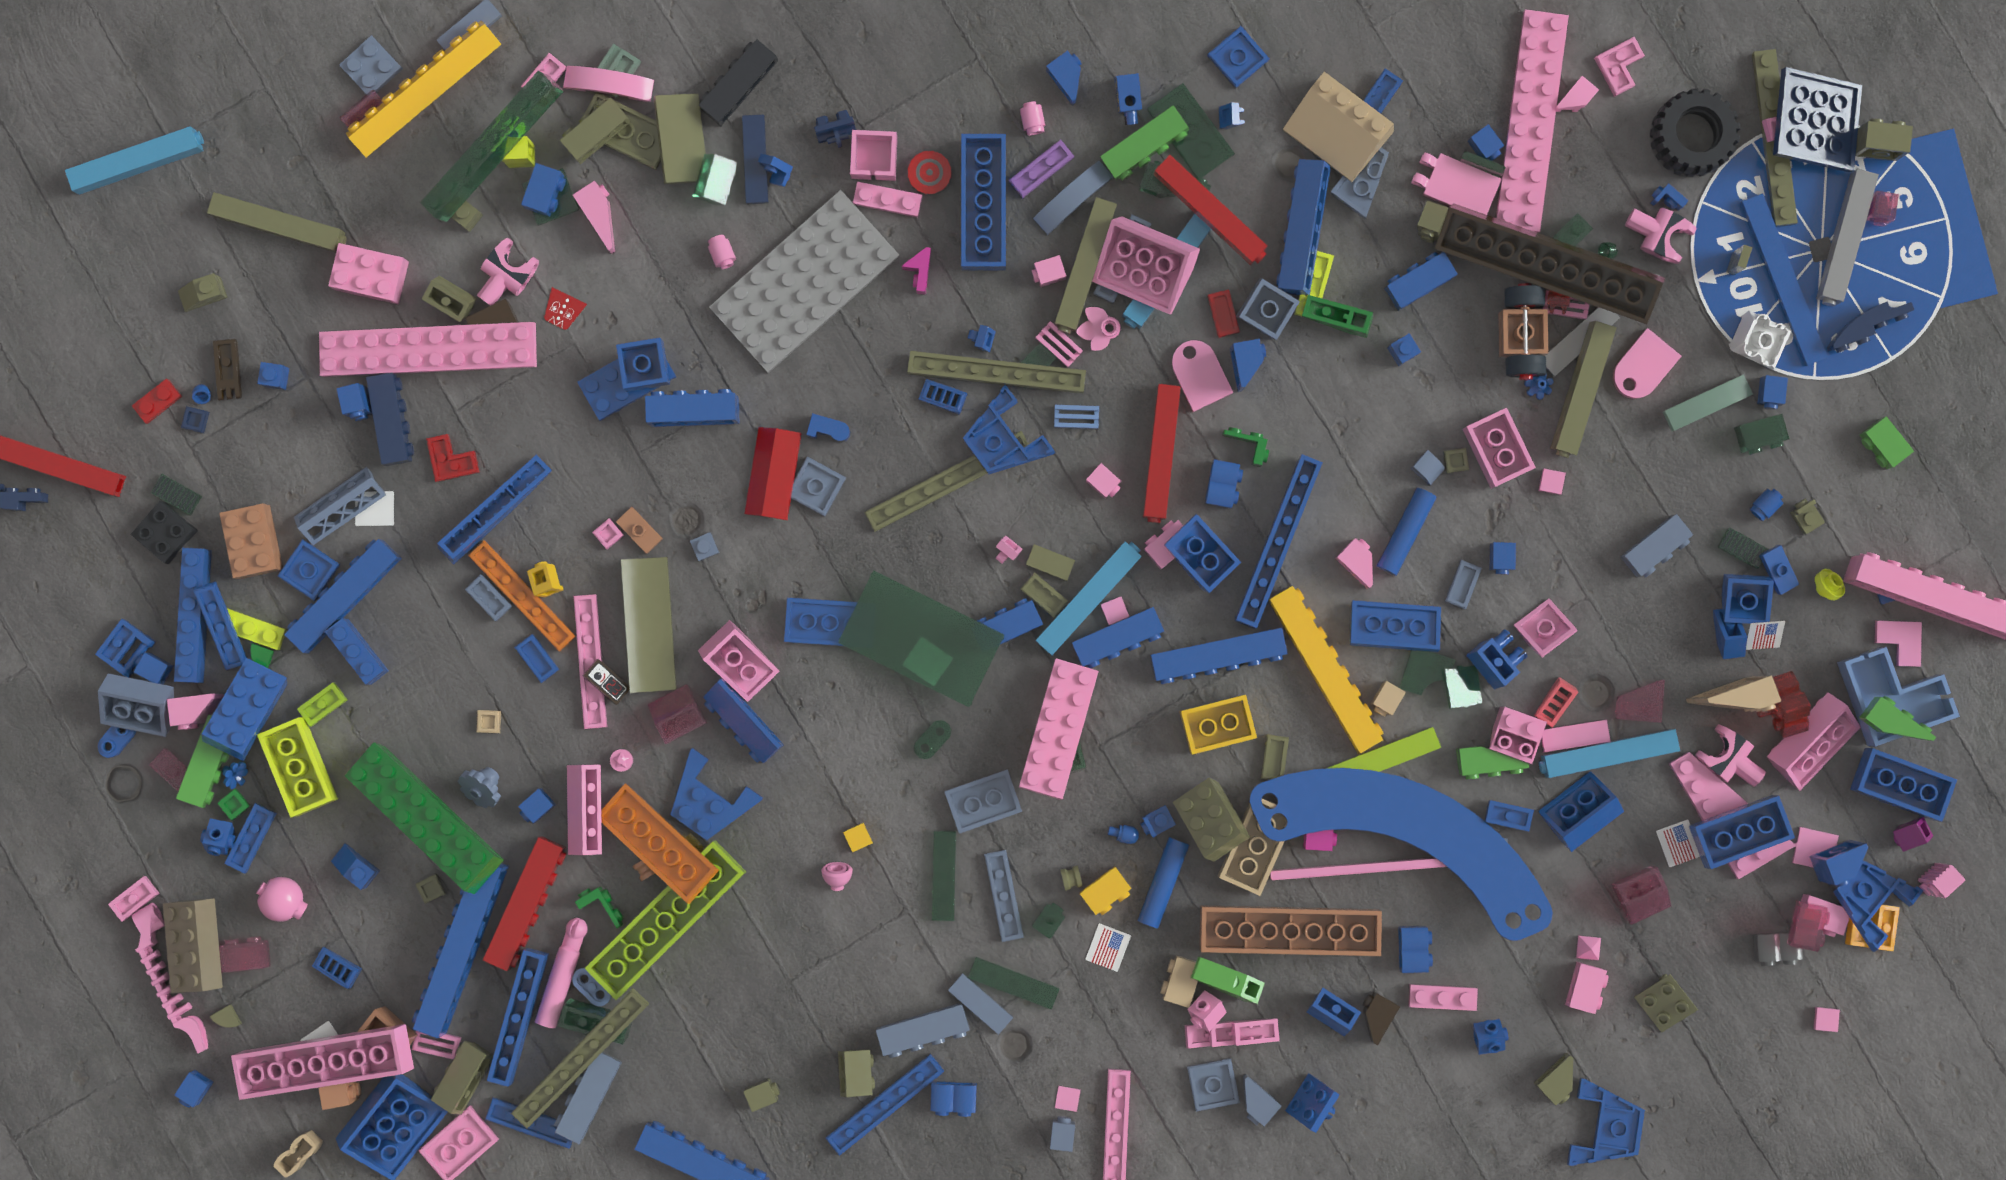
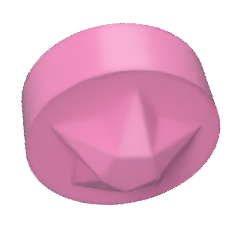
(621, 760)

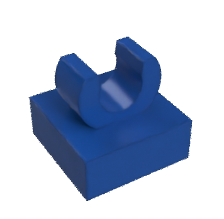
(1230, 115)
(982, 338)

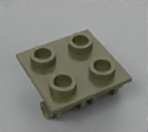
(1665, 1003)

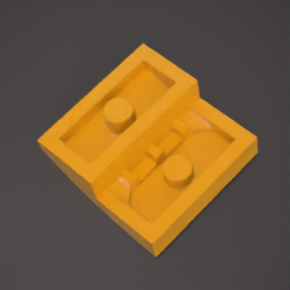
(1886, 919)

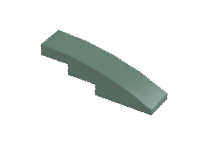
(1707, 403)

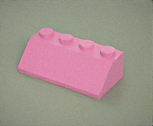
(1806, 753)

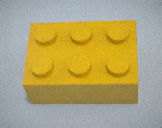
(1218, 724)

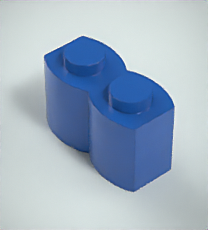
(1222, 484)
(1413, 949)
(953, 1097)

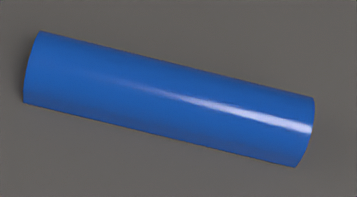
(1406, 531)
(1163, 882)

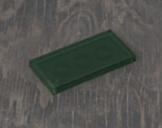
(1204, 145)

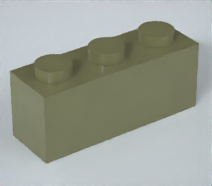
(594, 130)
(462, 1077)

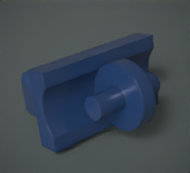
(836, 130)

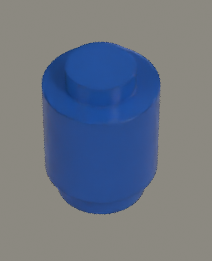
(1766, 504)

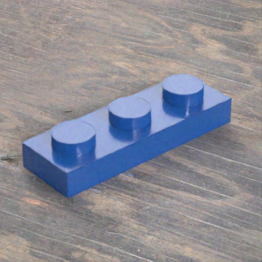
(250, 838)

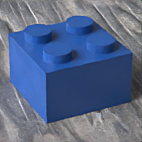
(643, 364)

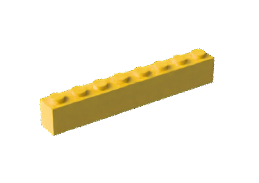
(423, 88)
(1325, 669)

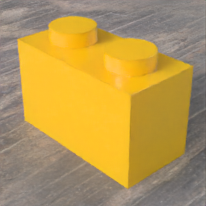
(1105, 891)

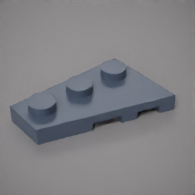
(1360, 192)

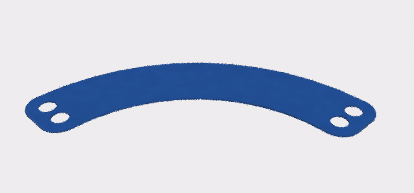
(1414, 814)

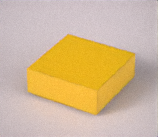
(858, 837)

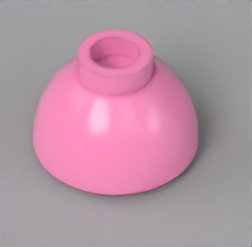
(837, 875)

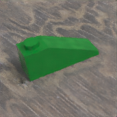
(1338, 316)

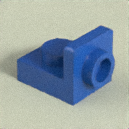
(778, 168)
(1672, 197)
(1157, 821)

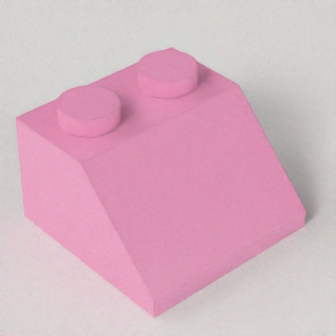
(192, 710)

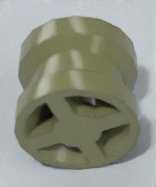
(1071, 878)

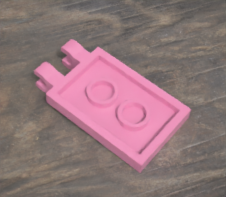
(1457, 183)

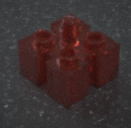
(1792, 711)

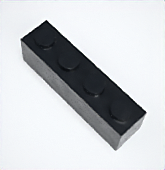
(738, 82)

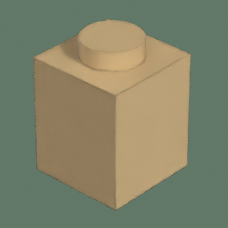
(1387, 699)

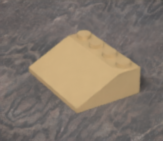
(1338, 127)
(1749, 693)

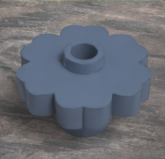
(480, 786)

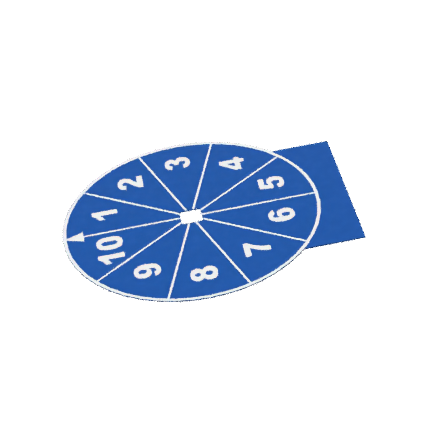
(1923, 257)

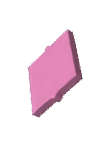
(1811, 842)

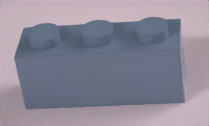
(1657, 546)

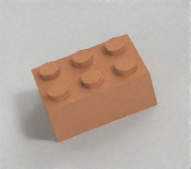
(251, 541)

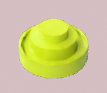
(1829, 584)

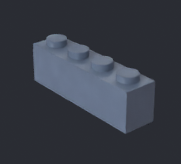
(923, 1029)
(587, 1098)

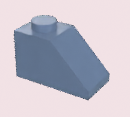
(1258, 1102)

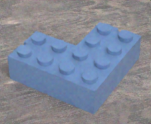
(1875, 676)

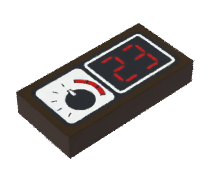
(606, 681)

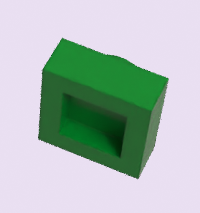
(234, 804)

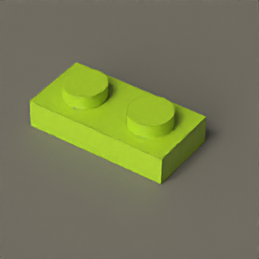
(322, 704)

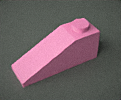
(597, 209)

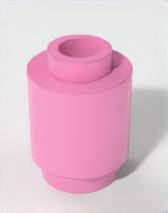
(1032, 118)
(721, 252)

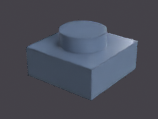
(704, 546)

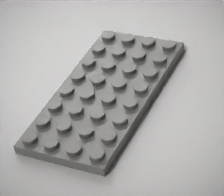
(804, 281)

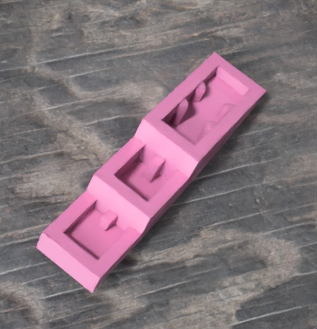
(1233, 1033)

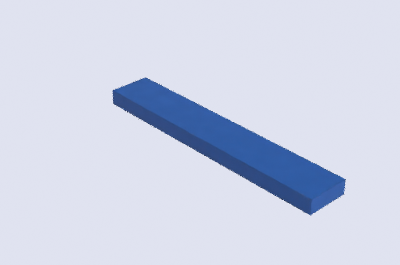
(884, 1104)

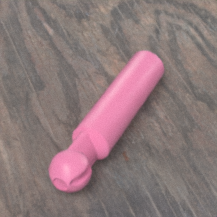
(561, 974)

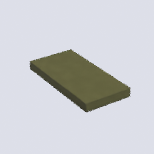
(679, 137)
(636, 140)

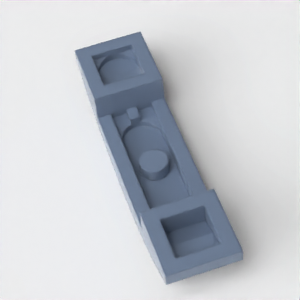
(1072, 197)

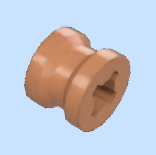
(644, 871)

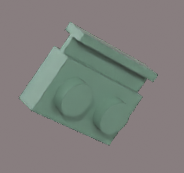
(620, 61)

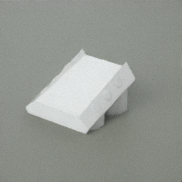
(1760, 339)

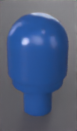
(1124, 834)

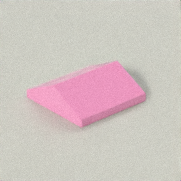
(1545, 628)

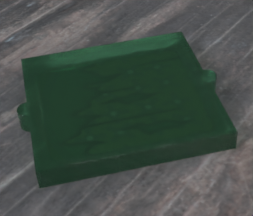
(1462, 686)

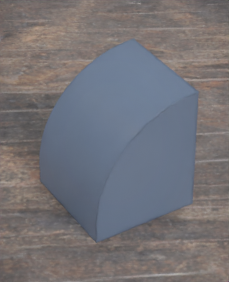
(1428, 467)

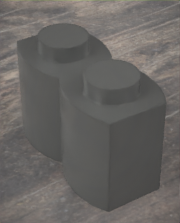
(1775, 947)

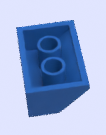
(1581, 811)

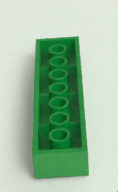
(424, 818)

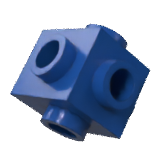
(218, 837)
(1489, 1036)

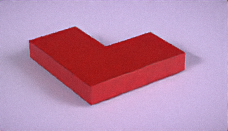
(447, 465)

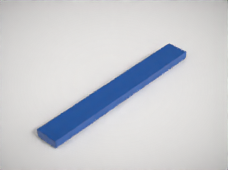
(1784, 279)

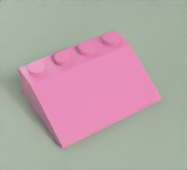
(1145, 264)

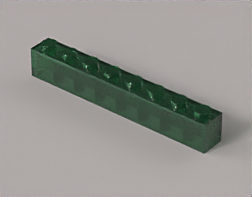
(492, 146)

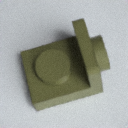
(1807, 516)

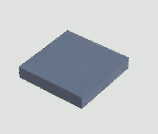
(816, 486)
(1213, 1084)

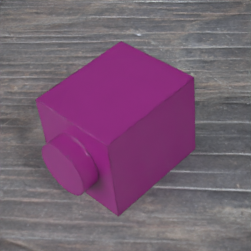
(1912, 834)

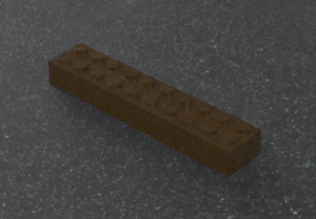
(1550, 263)

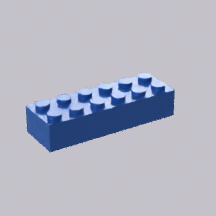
(983, 201)

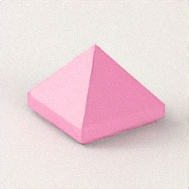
(1588, 947)

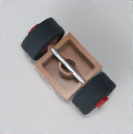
(1524, 331)

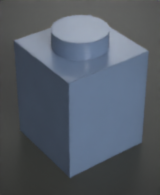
(1062, 1134)

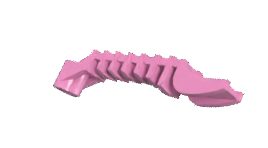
(148, 921)

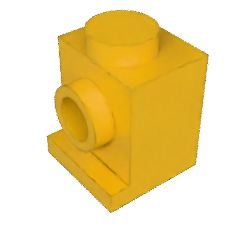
(544, 580)

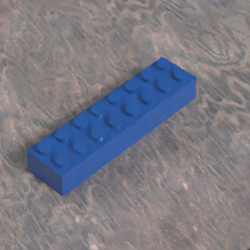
(457, 956)

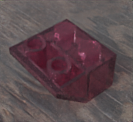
(676, 714)
(1642, 894)

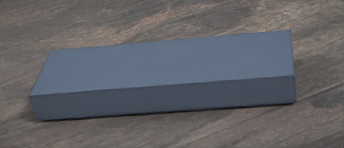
(483, 12)
(980, 1003)

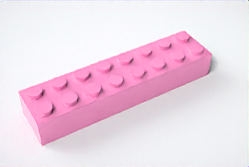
(1928, 593)
(322, 1062)

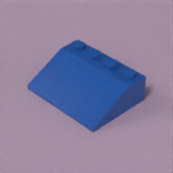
(390, 1125)

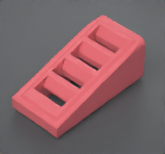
(1562, 706)

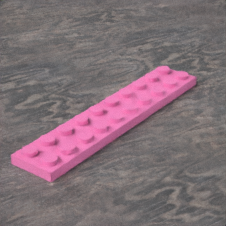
(1532, 118)
(428, 349)

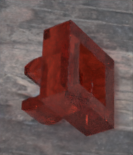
(1557, 299)

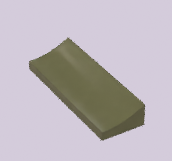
(648, 624)

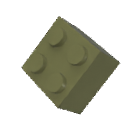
(1884, 140)

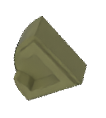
(226, 1017)

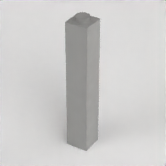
(1847, 237)

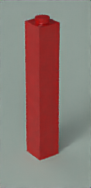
(1210, 210)
(1161, 453)
(61, 466)

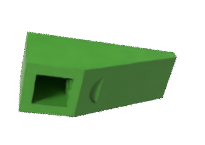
(1888, 719)
(1481, 760)
(1228, 980)

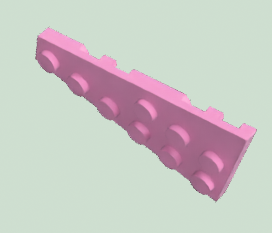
(1713, 797)

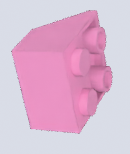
(1516, 734)

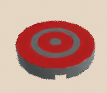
(929, 172)

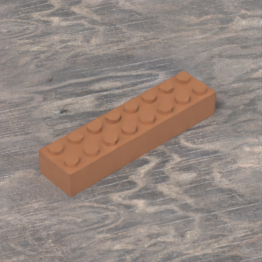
(1290, 930)

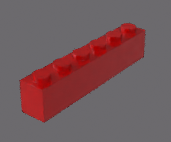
(524, 904)

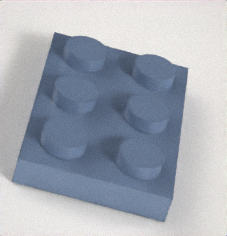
(983, 801)

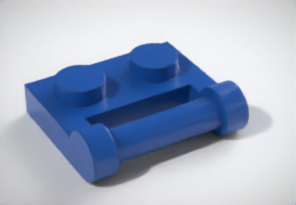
(119, 643)

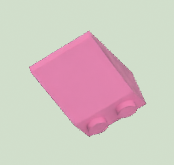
(738, 660)

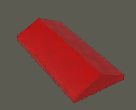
(773, 473)

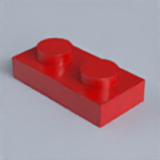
(157, 401)

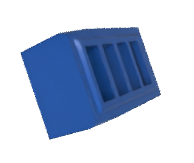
(960, 402)
(355, 970)

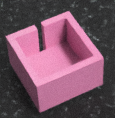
(873, 155)

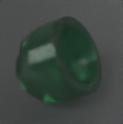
(1608, 246)

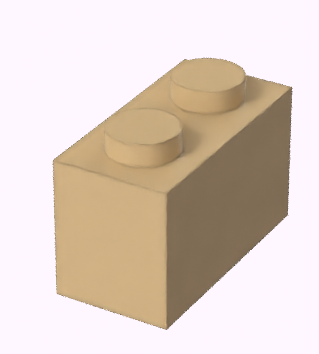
(1180, 985)

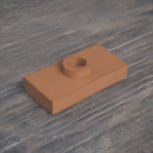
(639, 530)

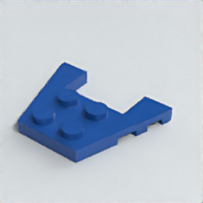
(996, 444)
(703, 808)
(1865, 896)
(1616, 1129)

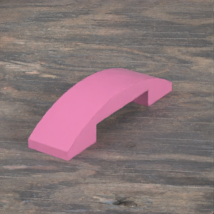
(608, 82)

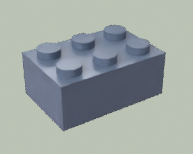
(135, 704)

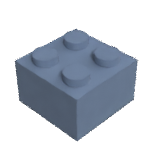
(1267, 308)

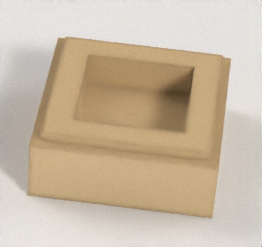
(488, 721)

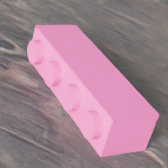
(584, 809)

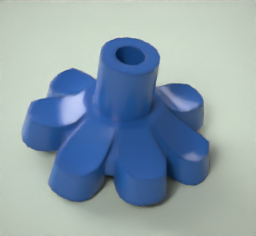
(1536, 388)
(233, 774)

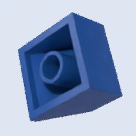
(1246, 360)
(1746, 598)
(1839, 863)

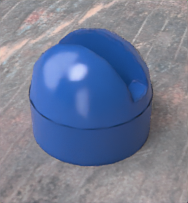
(201, 394)

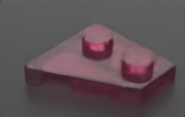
(1642, 703)

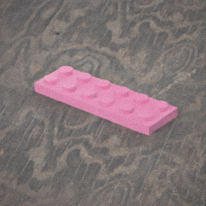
(1058, 729)

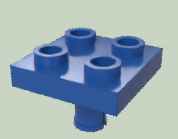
(1312, 1103)

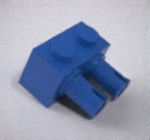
(1494, 663)

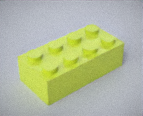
(297, 767)

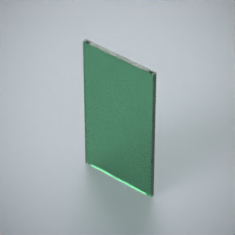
(921, 638)

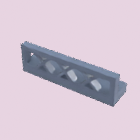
(334, 501)

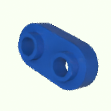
(117, 739)

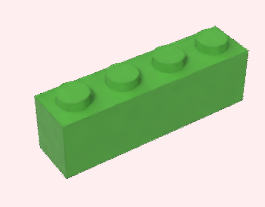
(1144, 143)
(202, 773)

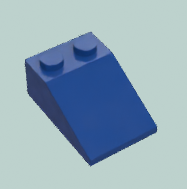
(1202, 554)

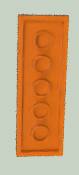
(657, 843)

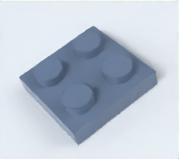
(370, 66)

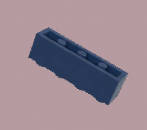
(389, 419)

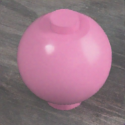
(281, 899)

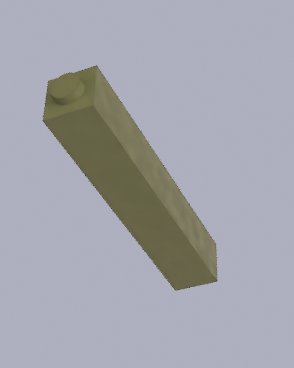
(275, 222)
(1085, 266)
(1583, 388)

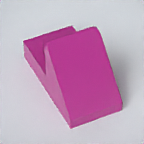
(919, 263)

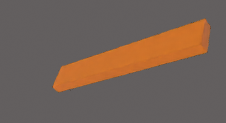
(522, 595)

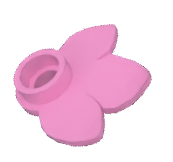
(1095, 328)

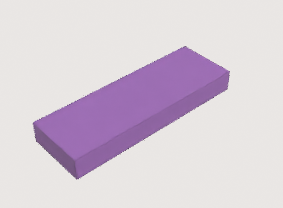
(1041, 168)

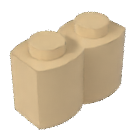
(299, 1151)

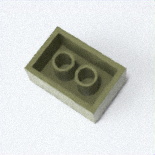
(1211, 819)

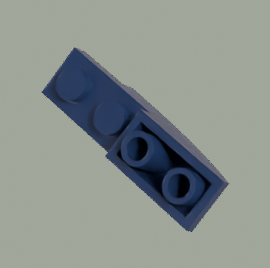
(1863, 325)
(16, 501)

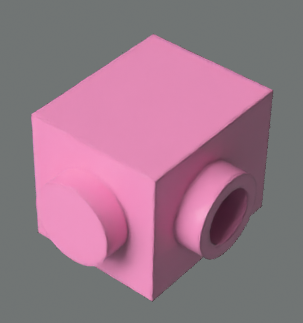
(1206, 1011)

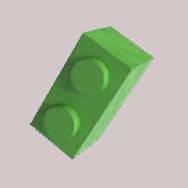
(1886, 443)

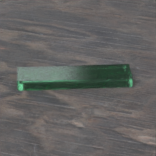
(944, 876)
(1013, 983)

